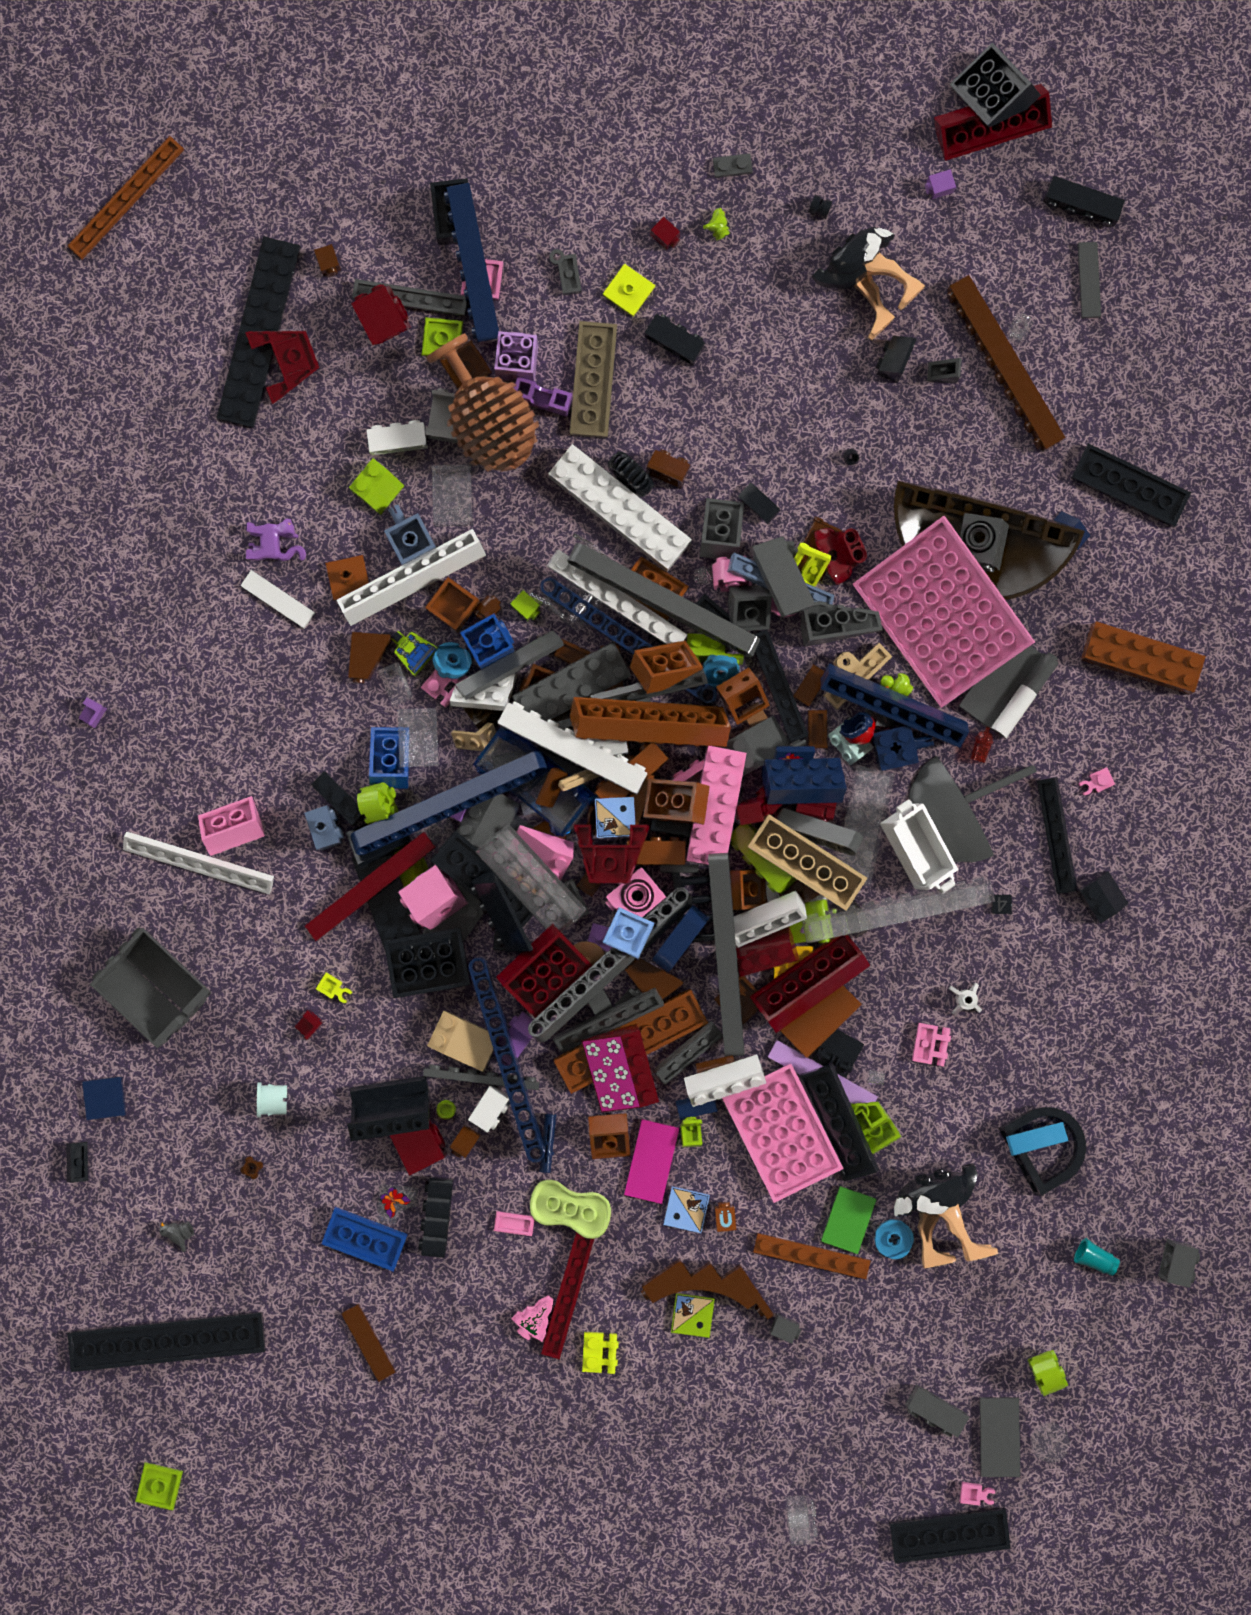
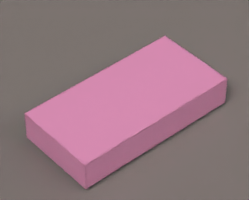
(514, 1223)

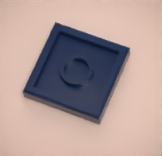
(104, 1098)

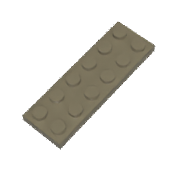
(593, 379)

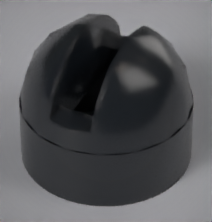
(855, 457)

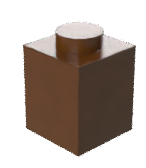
(327, 260)

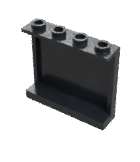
(389, 1108)

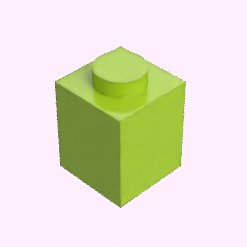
(526, 606)

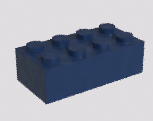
(803, 781)

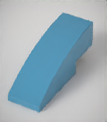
(1037, 1138)

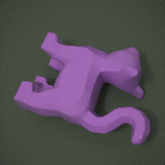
(270, 542)

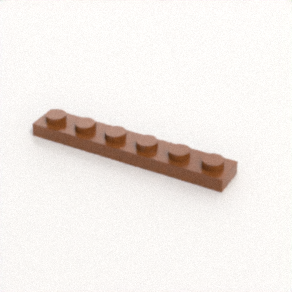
(811, 1256)

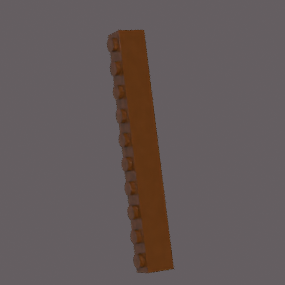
(1005, 363)

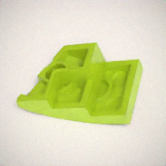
(876, 1125)

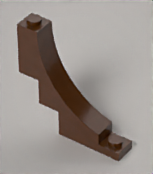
(733, 1284)

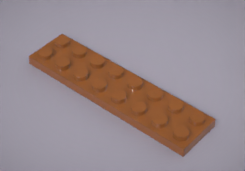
(658, 1028)

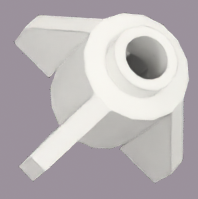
(960, 999)

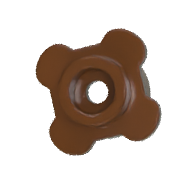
(253, 1173)

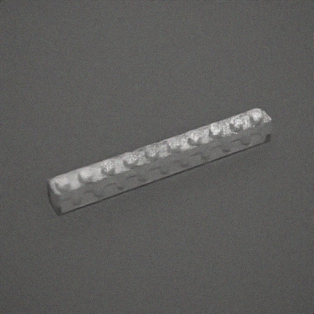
(898, 910)

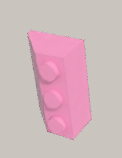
(230, 826)

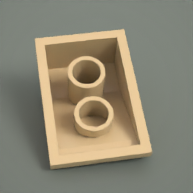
(462, 1041)

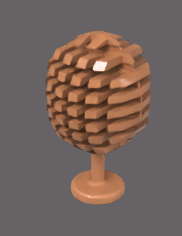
(488, 416)

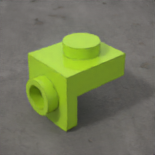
(691, 1132)

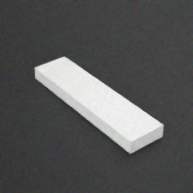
(277, 599)

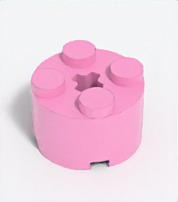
(724, 579)

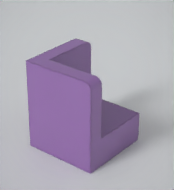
(92, 712)

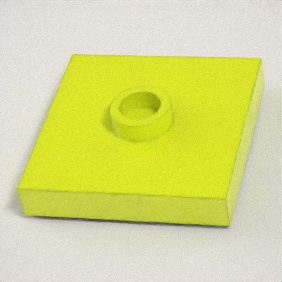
(628, 290)

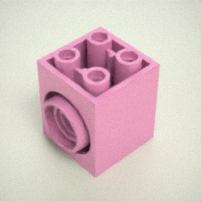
(622, 895)
(432, 898)

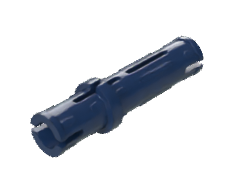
(550, 1119)

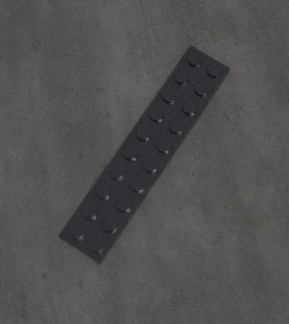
(261, 313)
(166, 1341)

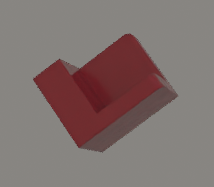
(309, 1024)

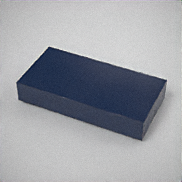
(686, 1109)

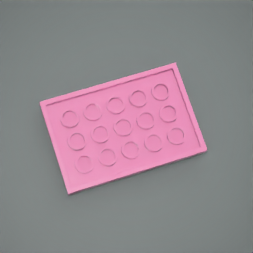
(783, 1134)

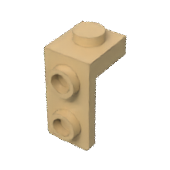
(474, 741)

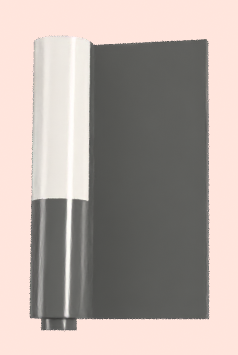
(1008, 691)

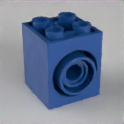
(488, 641)

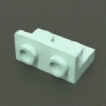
(849, 751)

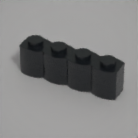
(437, 1216)

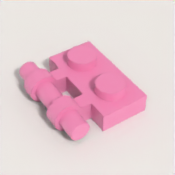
(435, 686)
(925, 1044)

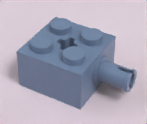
(407, 528)
(324, 827)

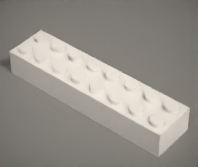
(619, 508)

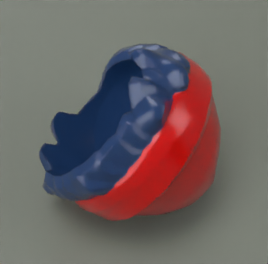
(858, 729)

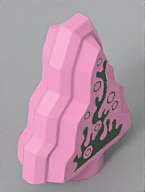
(534, 1319)

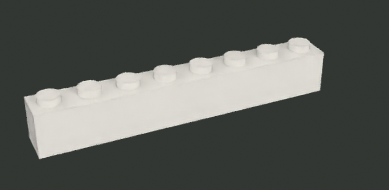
(411, 577)
(617, 601)
(572, 748)

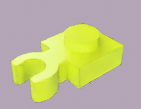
(332, 986)

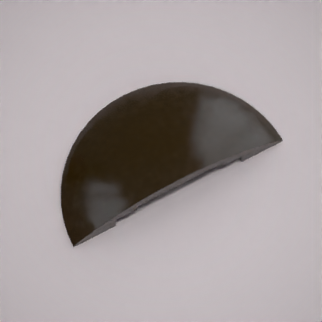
(1034, 544)

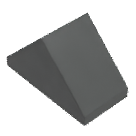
(944, 370)

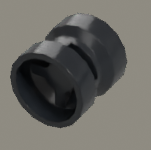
(820, 206)

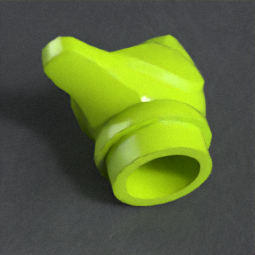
(718, 224)

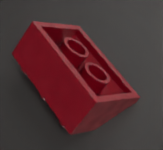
(767, 953)

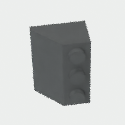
(487, 818)

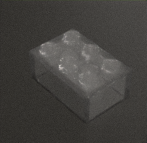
(452, 495)

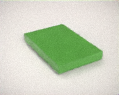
(848, 1219)

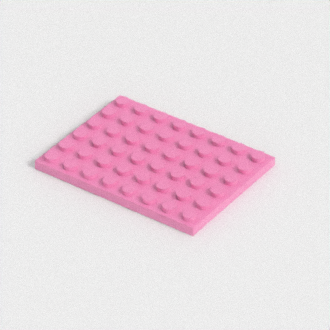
(943, 612)

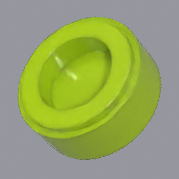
(446, 1109)

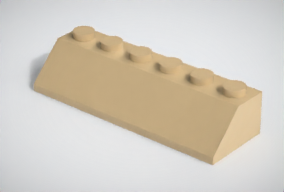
(807, 862)

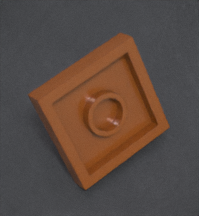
(346, 575)

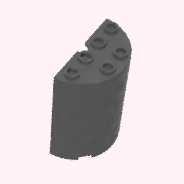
(139, 999)

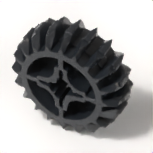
(630, 474)

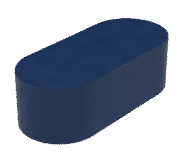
(680, 939)

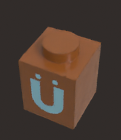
(725, 1217)

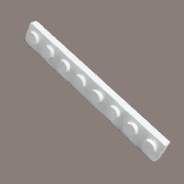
(198, 862)

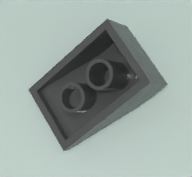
(721, 528)
(759, 743)

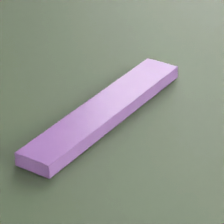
(785, 1055)

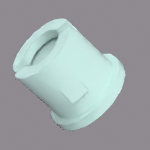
(271, 1099)

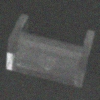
(396, 684)

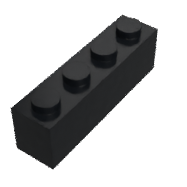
(1083, 201)

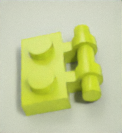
(594, 1351)

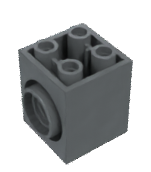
(991, 550)

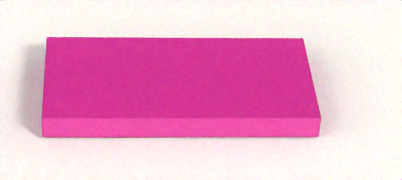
(651, 1161)

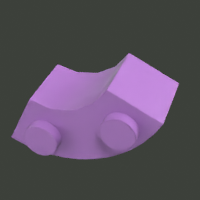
(519, 1035)

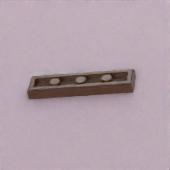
(368, 1342)

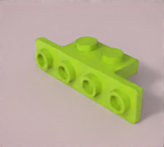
(704, 646)

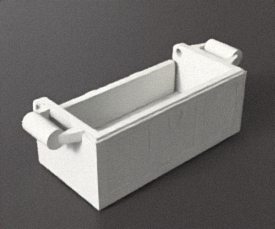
(919, 847)

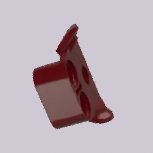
(841, 568)

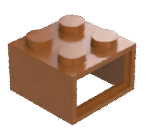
(452, 604)
(741, 690)

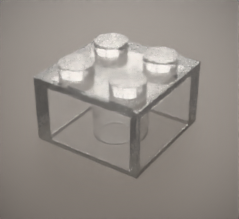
(800, 1519)

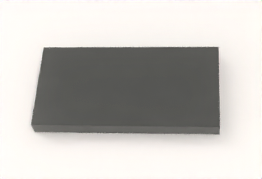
(782, 576)
(999, 1437)

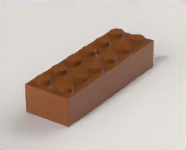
(1143, 658)

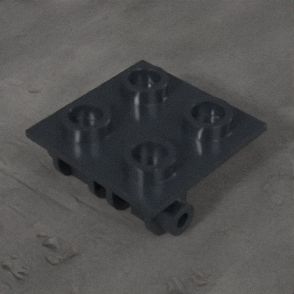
(840, 1051)

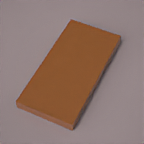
(821, 1021)

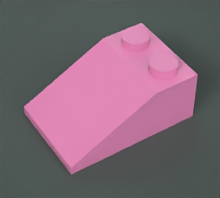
(552, 850)

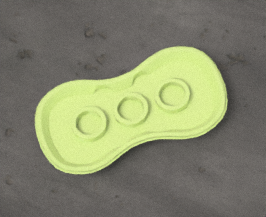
(583, 1212)

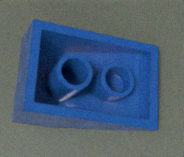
(384, 759)

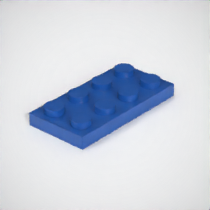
(364, 1239)

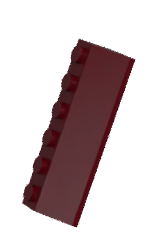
(965, 132)
(810, 981)

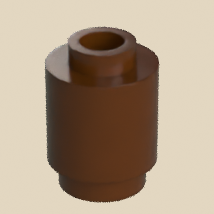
(487, 607)

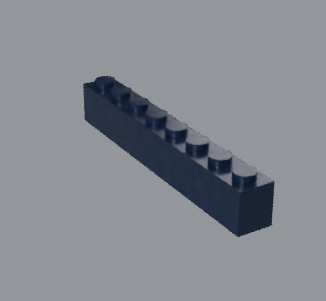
(473, 262)
(894, 705)

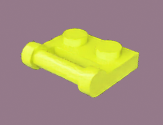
(814, 565)

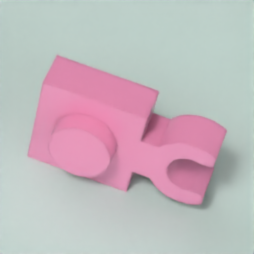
(1099, 780)
(972, 1494)

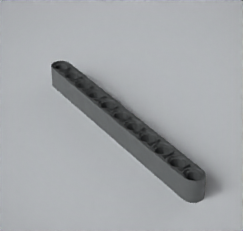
(663, 600)
(726, 954)
(606, 974)

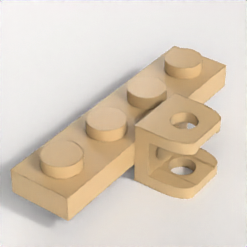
(864, 668)

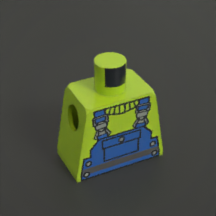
(413, 651)

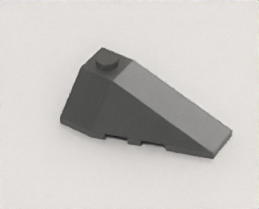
(835, 622)

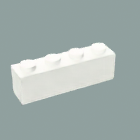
(769, 918)
(724, 1080)

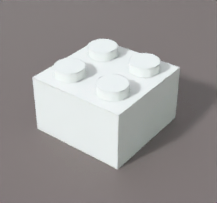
(489, 1108)

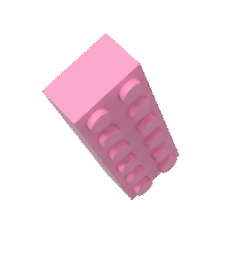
(723, 774)

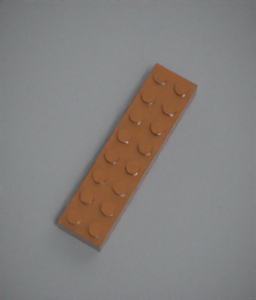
(649, 722)

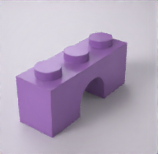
(550, 400)

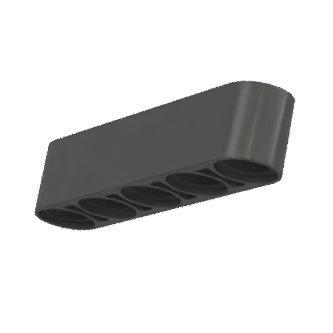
(821, 832)

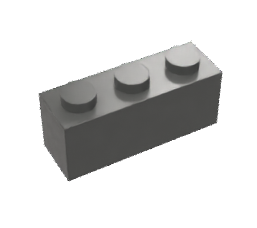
(936, 1411)

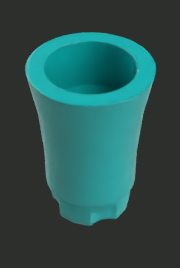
(1096, 1258)

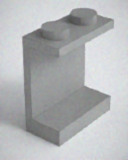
(439, 415)

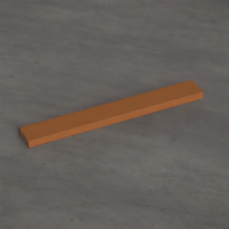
(125, 197)

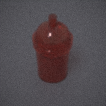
(982, 745)

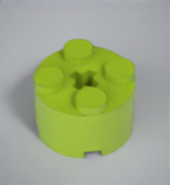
(377, 802)
(1047, 1372)

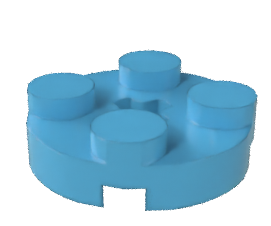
(720, 662)
(445, 667)
(889, 1249)

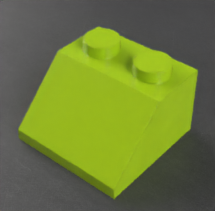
(376, 486)

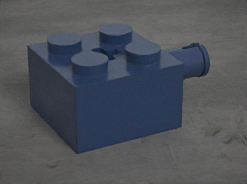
(902, 738)

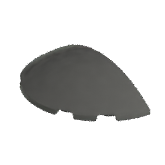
(950, 813)

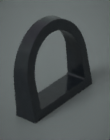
(1037, 1185)

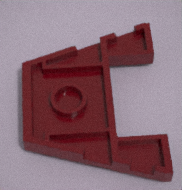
(293, 356)
(610, 862)

